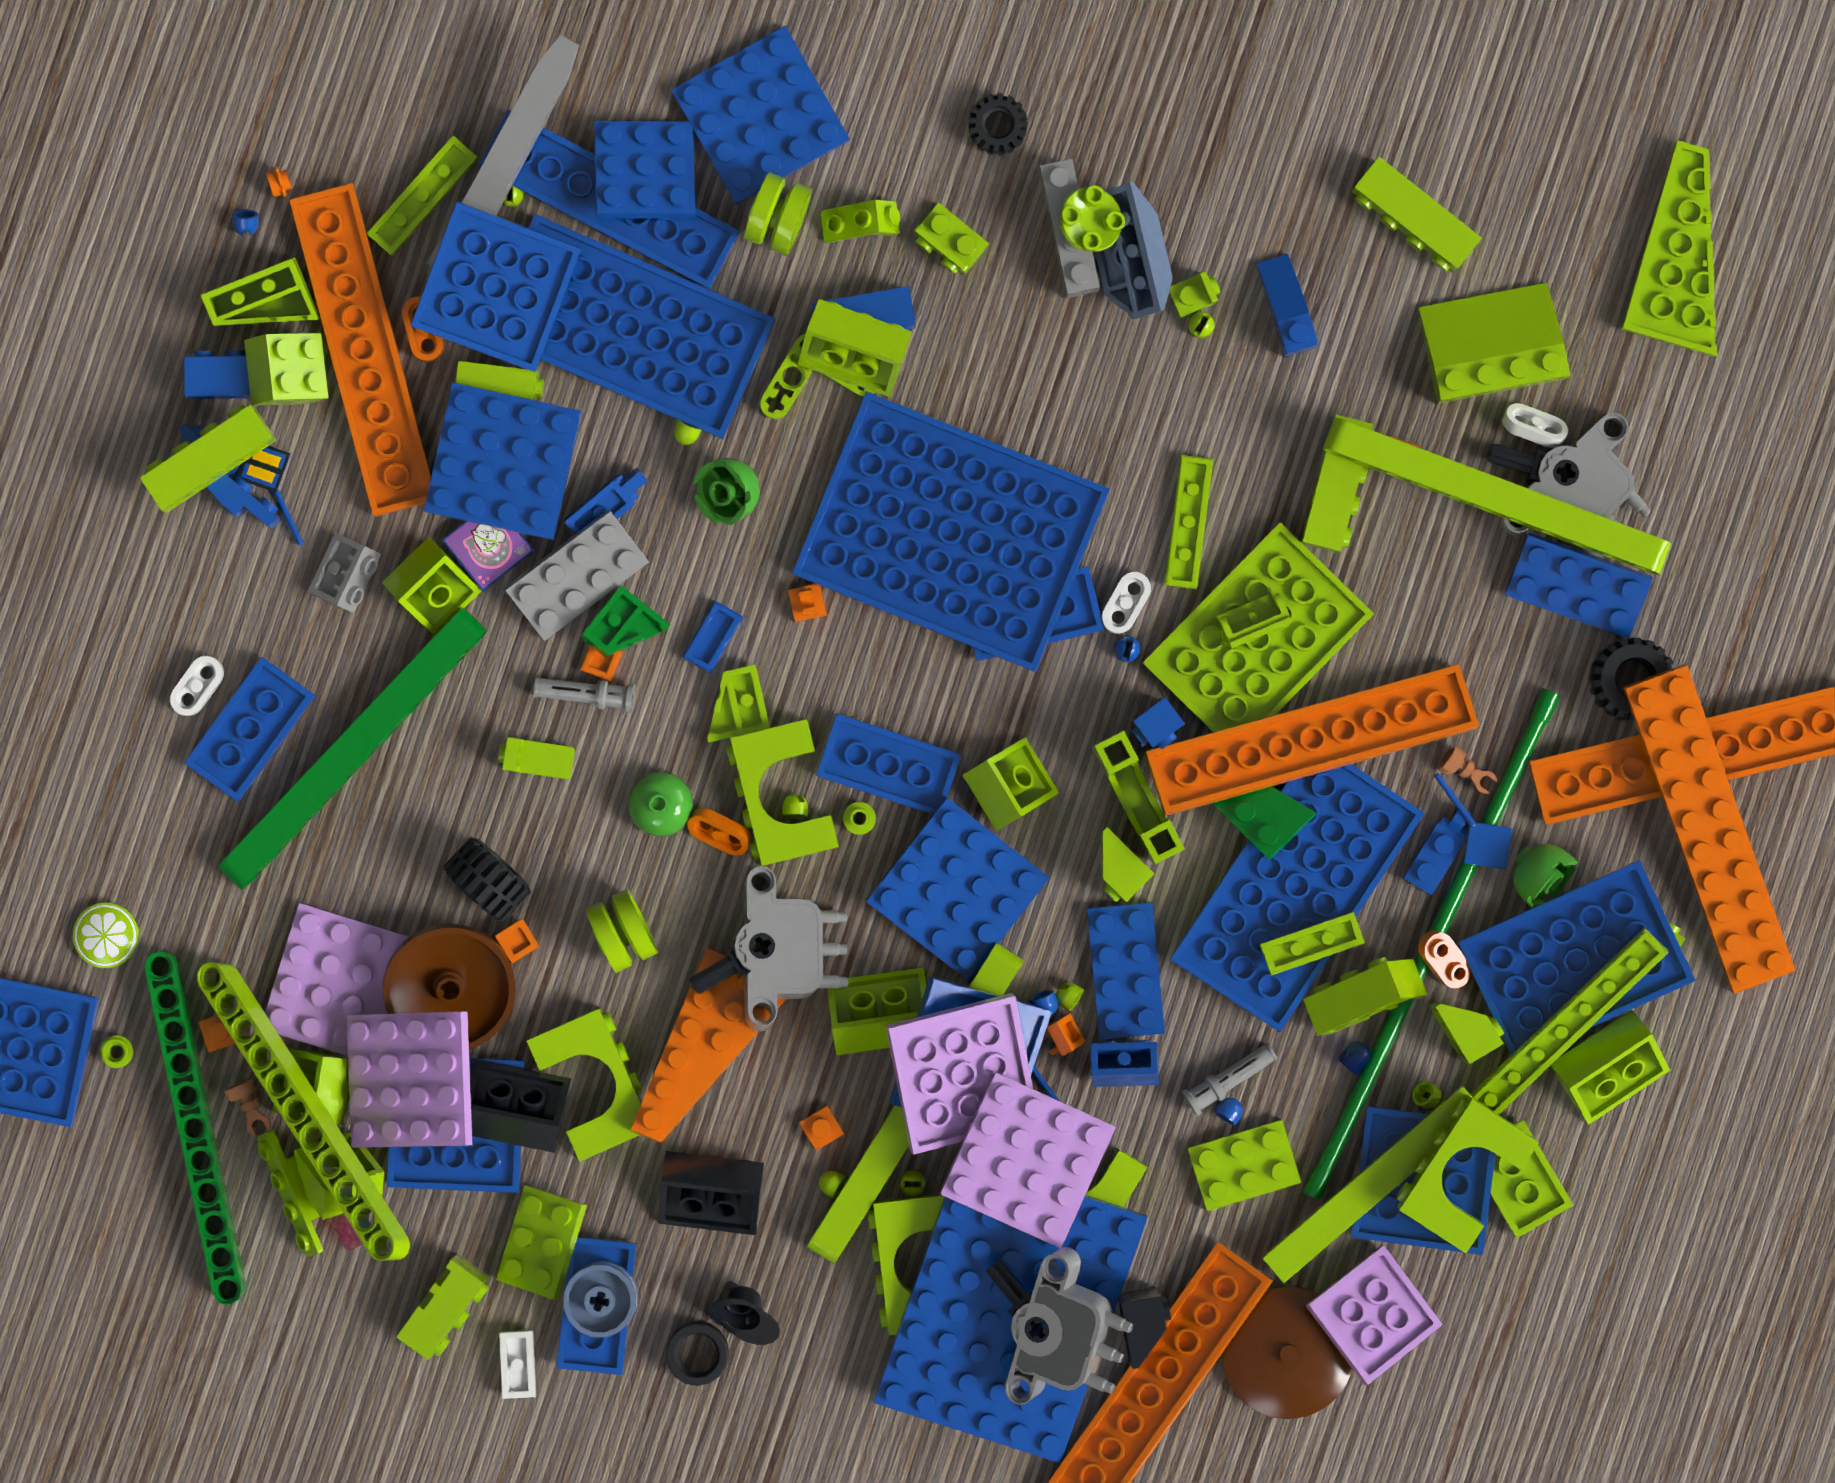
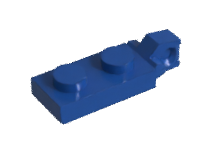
(615, 495)
(1437, 853)

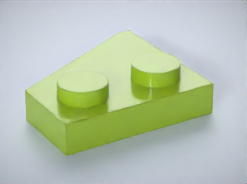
(739, 705)

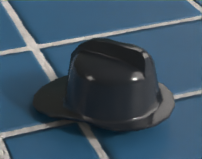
(743, 1315)

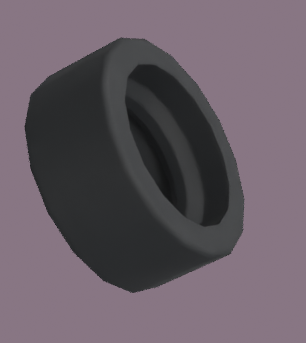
(691, 1377)

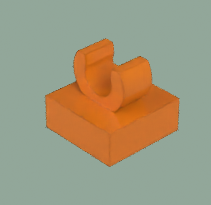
(807, 602)
(1065, 1035)

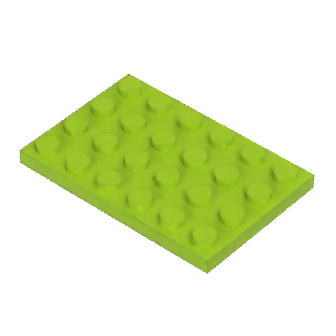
(1262, 675)

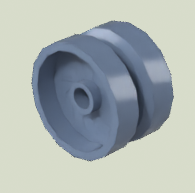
(596, 1318)

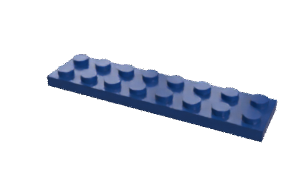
(565, 179)

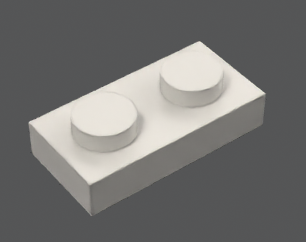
(517, 1364)

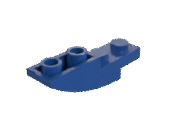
(235, 493)

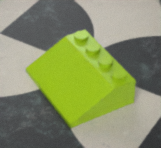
(1493, 343)

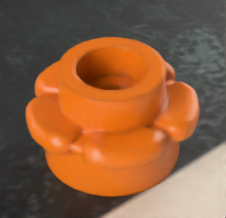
(278, 182)

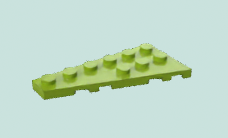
(1676, 272)

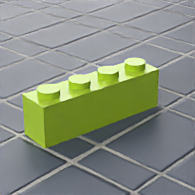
(1416, 215)
(207, 458)
(1334, 500)

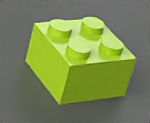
(286, 369)

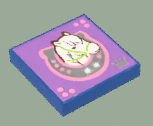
(487, 551)

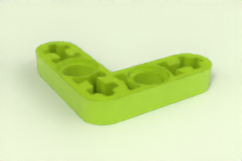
(792, 361)

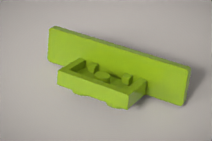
(287, 1180)

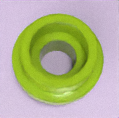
(870, 818)
(106, 1051)

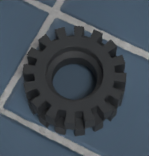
(1001, 104)

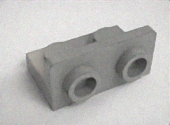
(344, 572)

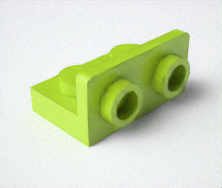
(950, 239)

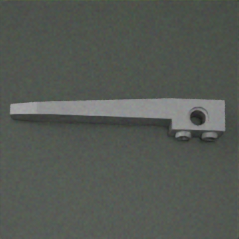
(521, 129)

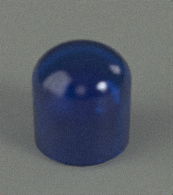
(1355, 1056)

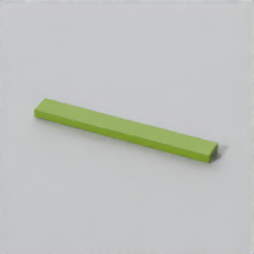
(1570, 1021)
(1361, 1192)

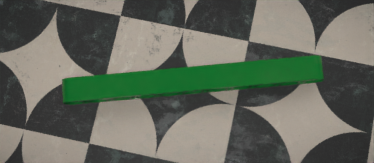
(352, 749)
(192, 1144)

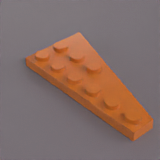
(700, 1048)

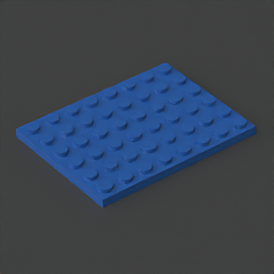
(951, 531)
(957, 1326)

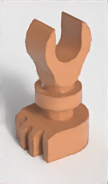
(1455, 761)
(242, 1091)

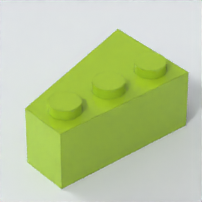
(263, 297)
(1363, 994)
(444, 1308)

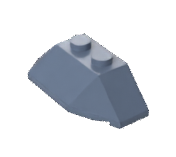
(1136, 266)

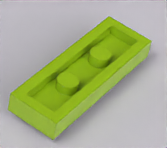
(1312, 944)

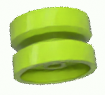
(774, 212)
(617, 932)

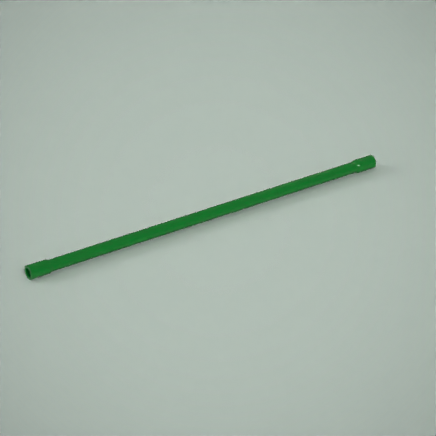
(1323, 1169)

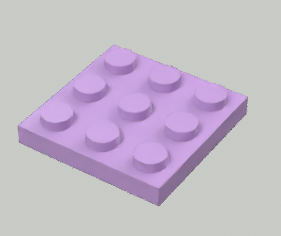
(1374, 1315)

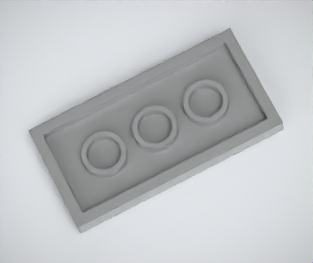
(576, 574)

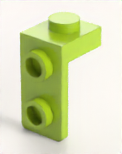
(860, 220)
(537, 758)

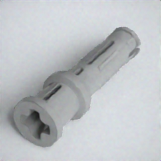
(601, 695)
(1216, 1086)

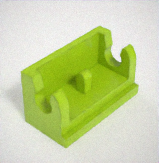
(1254, 619)

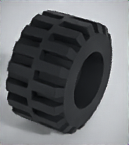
(1607, 663)
(487, 879)

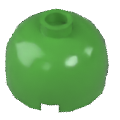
(726, 490)
(660, 804)
(1542, 872)

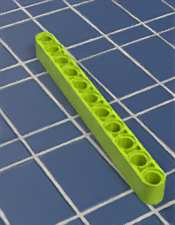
(1497, 496)
(315, 1117)
(892, 1138)

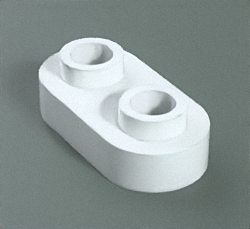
(1535, 425)
(1126, 603)
(197, 685)

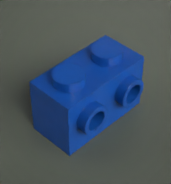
(216, 376)
(1156, 725)
(1124, 1063)

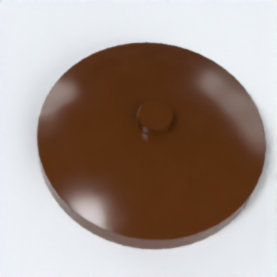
(452, 972)
(1284, 1358)

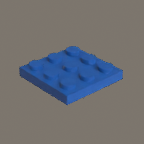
(644, 169)

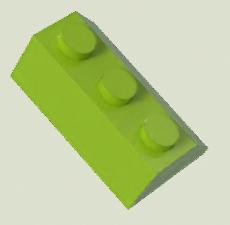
(854, 347)
(870, 1004)
(1610, 1066)

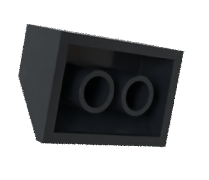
(517, 1105)
(710, 1193)
(1147, 1313)

